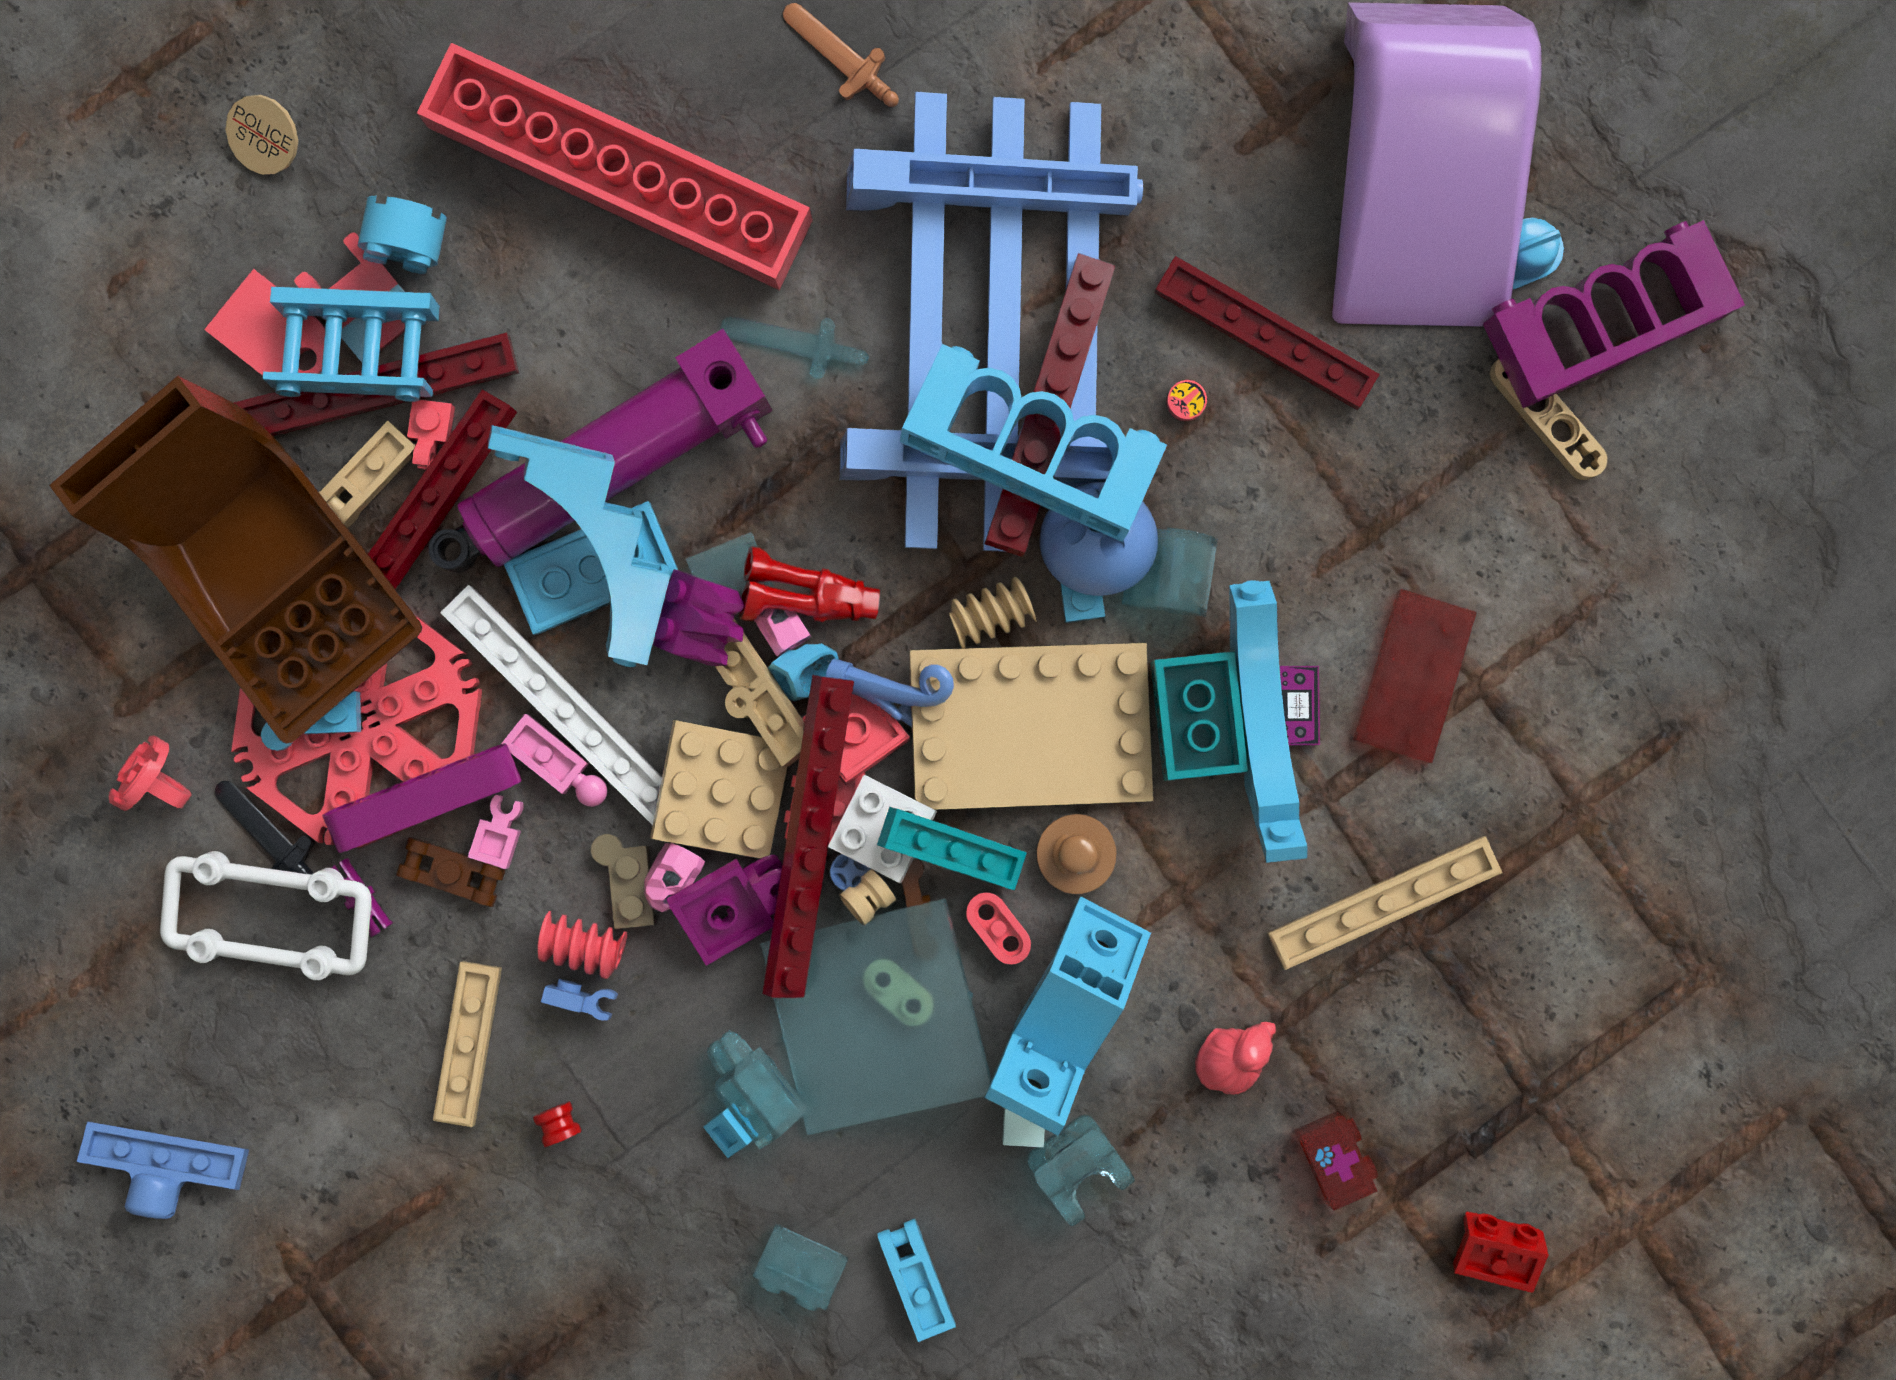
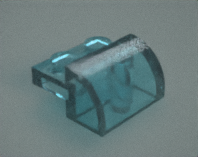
(1179, 575)

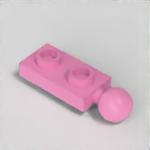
(554, 761)

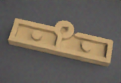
(762, 700)

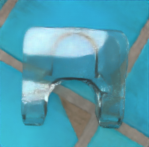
(1072, 1157)

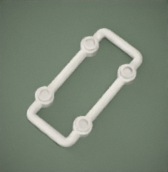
(209, 944)

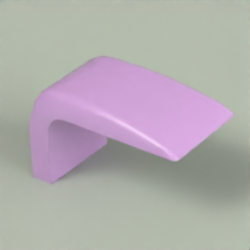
(1435, 162)

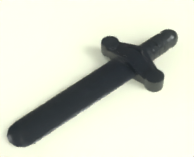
(287, 856)

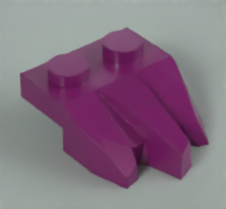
(698, 619)

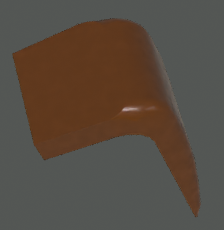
(243, 551)

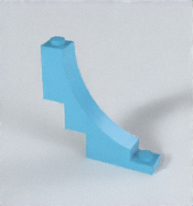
(580, 483)
(1270, 771)

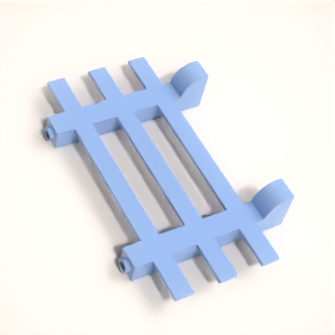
(1007, 186)

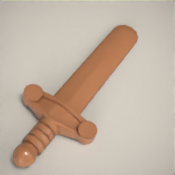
(860, 72)

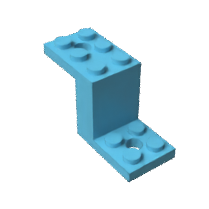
(1068, 1016)

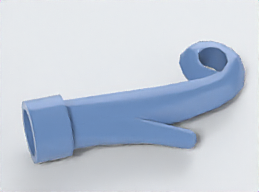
(886, 692)

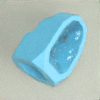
(795, 668)

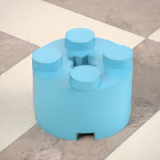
(401, 233)

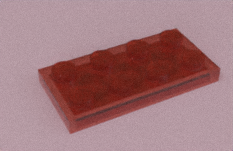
(1415, 676)

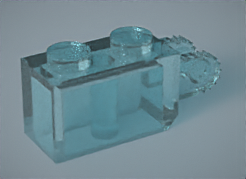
(754, 1089)

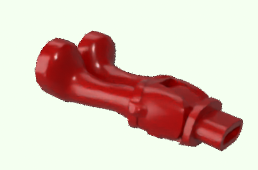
(829, 598)

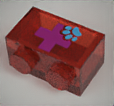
(1337, 1160)

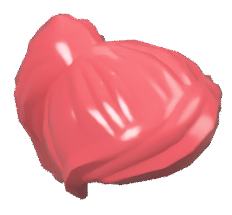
(1234, 1057)

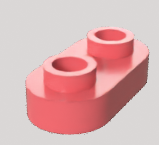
(998, 927)

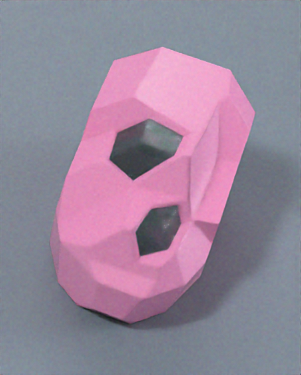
(782, 630)
(670, 873)

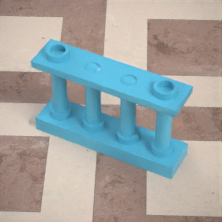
(335, 308)

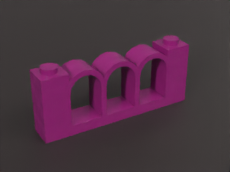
(1695, 273)

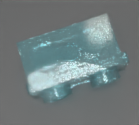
(800, 1268)

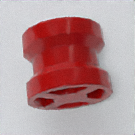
(557, 1124)

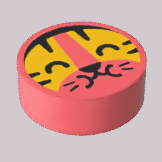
(1186, 400)

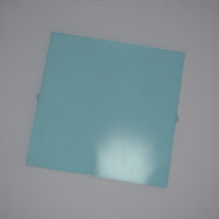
(883, 1021)

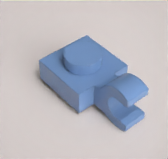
(570, 997)

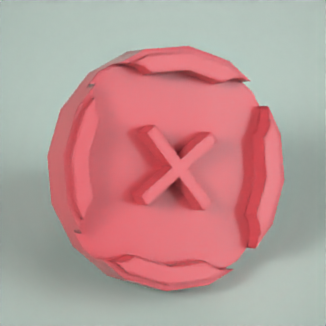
(143, 775)

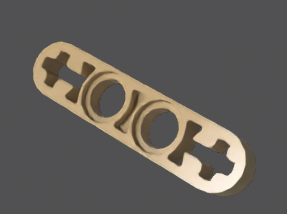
(1542, 423)

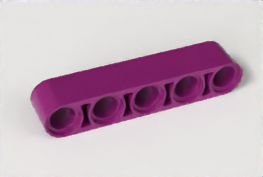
(422, 798)

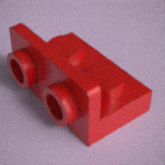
(1501, 1252)

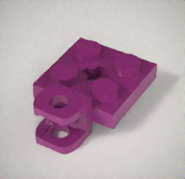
(750, 901)

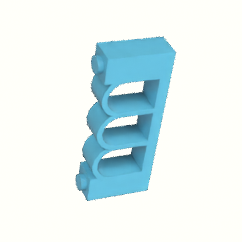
(957, 376)

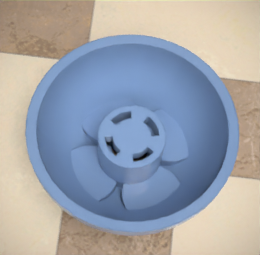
(1093, 561)

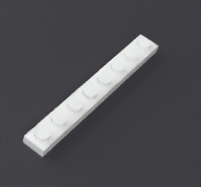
(555, 699)

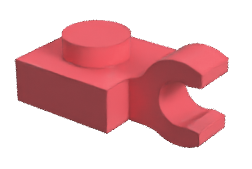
(429, 425)

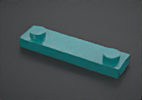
(951, 848)

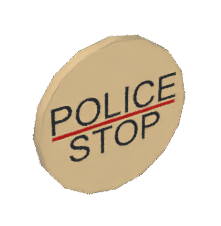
(261, 134)

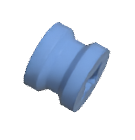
(843, 876)

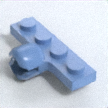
(160, 1165)

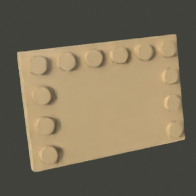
(1034, 727)

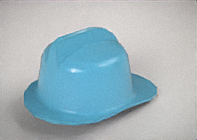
(1538, 251)

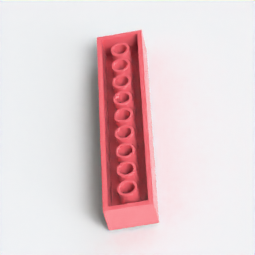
(615, 166)

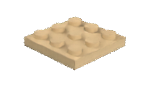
(718, 791)

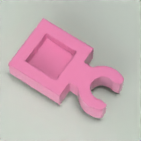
(494, 839)

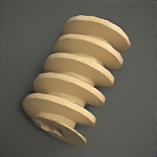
(990, 611)

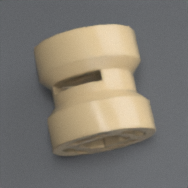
(867, 897)

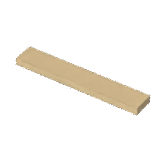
(1384, 902)

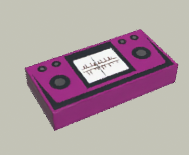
(1301, 704)

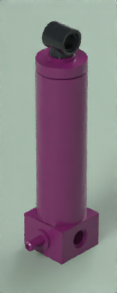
(640, 436)

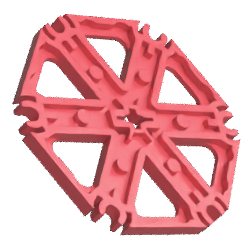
(387, 743)

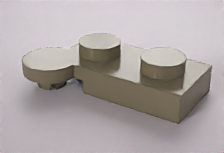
(626, 875)

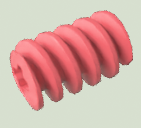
(580, 946)

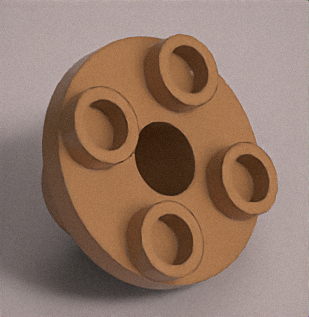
(1076, 854)

